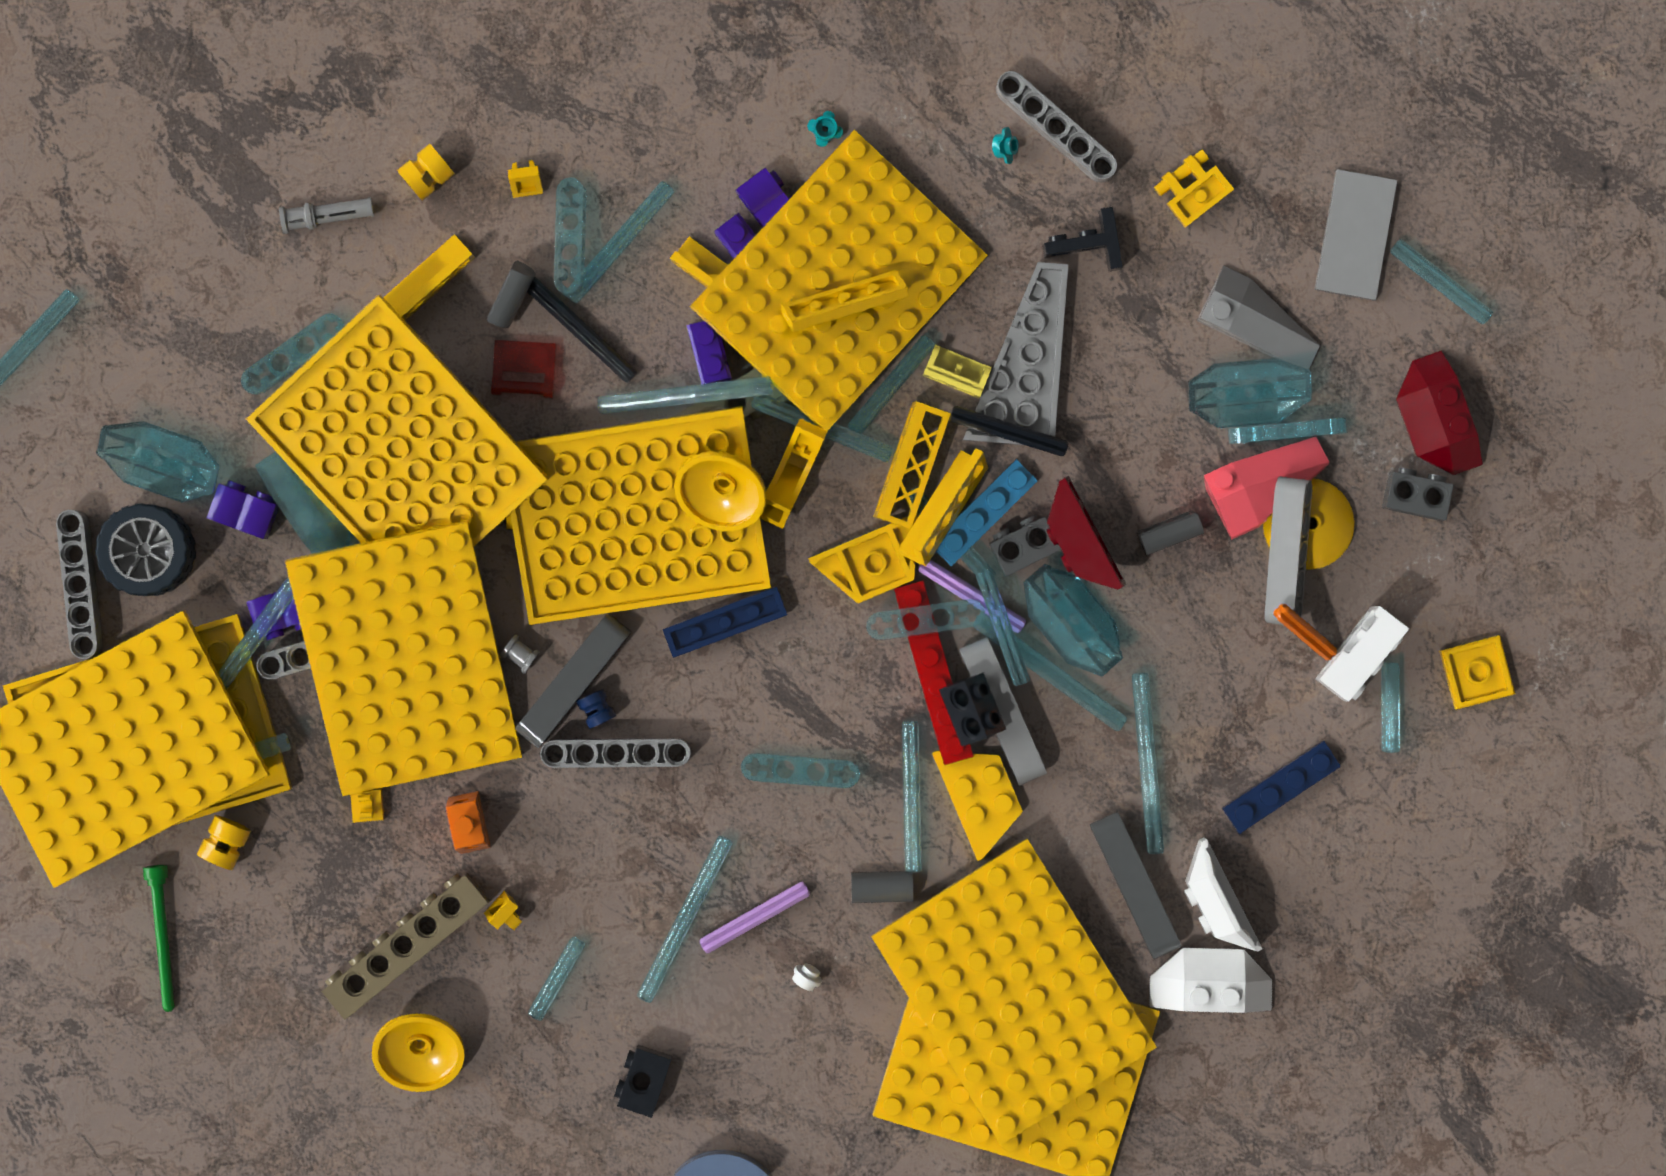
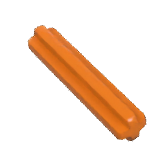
(1305, 632)

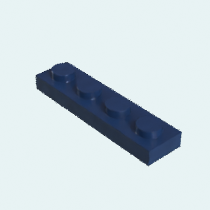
(725, 622)
(1281, 787)

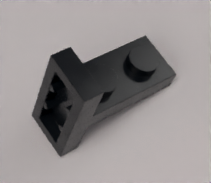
(1090, 240)

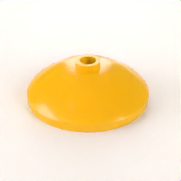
(718, 502)
(1333, 528)
(414, 1063)

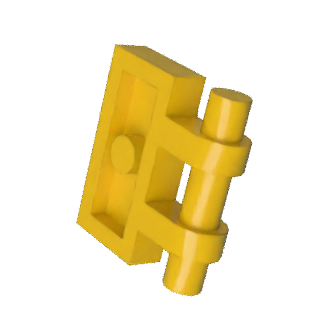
(1200, 195)

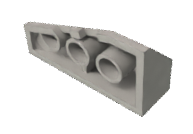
(1250, 316)

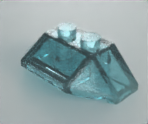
(1249, 392)
(158, 460)
(303, 509)
(1072, 620)

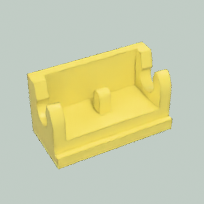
(957, 371)

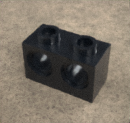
(972, 709)

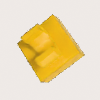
(525, 180)
(367, 806)
(503, 911)

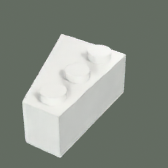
(1362, 653)

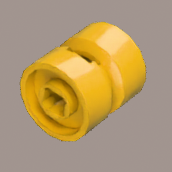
(436, 168)
(228, 832)

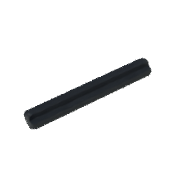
(1009, 431)

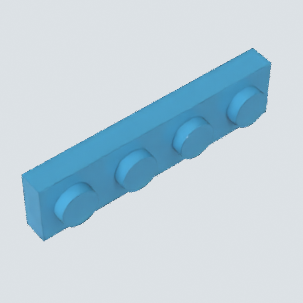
(985, 511)

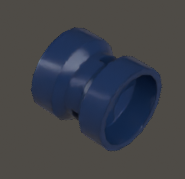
(591, 703)

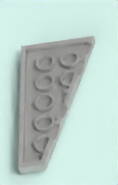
(1027, 370)

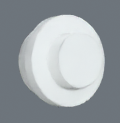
(807, 977)

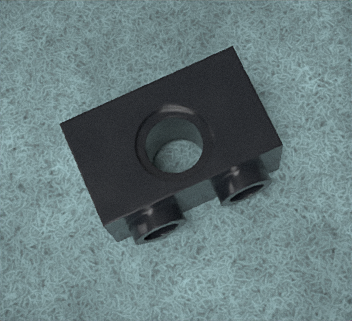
(644, 1099)

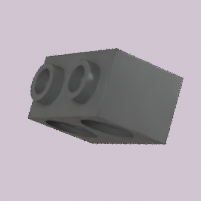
(1416, 502)
(1027, 552)

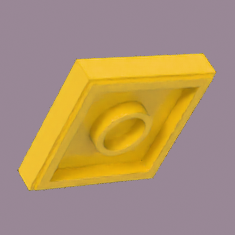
(1477, 672)

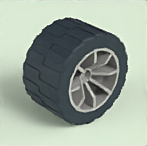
(145, 550)

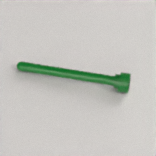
(156, 877)

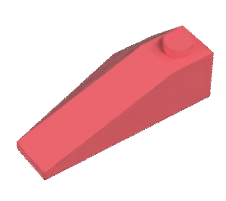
(1246, 487)

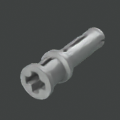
(311, 215)

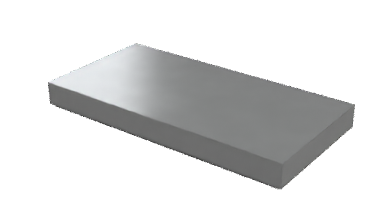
(1355, 235)

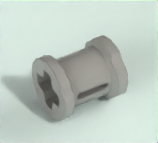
(519, 653)

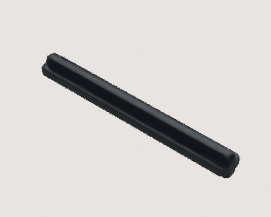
(581, 331)

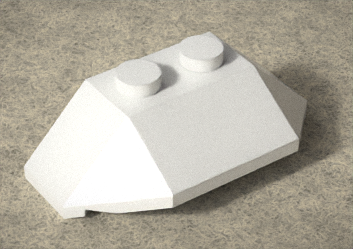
(1216, 900)
(1211, 982)

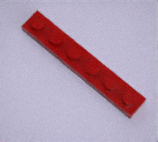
(932, 673)

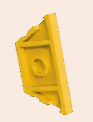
(868, 563)
(981, 798)

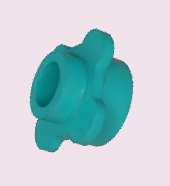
(816, 126)
(1005, 145)

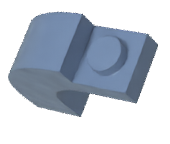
(722, 1164)

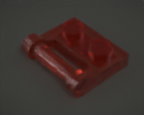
(524, 358)

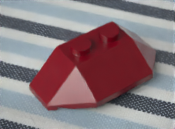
(1438, 416)
(1080, 540)

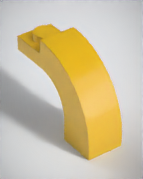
(792, 472)

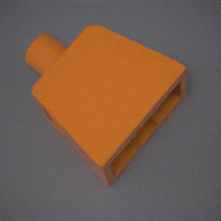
(467, 822)

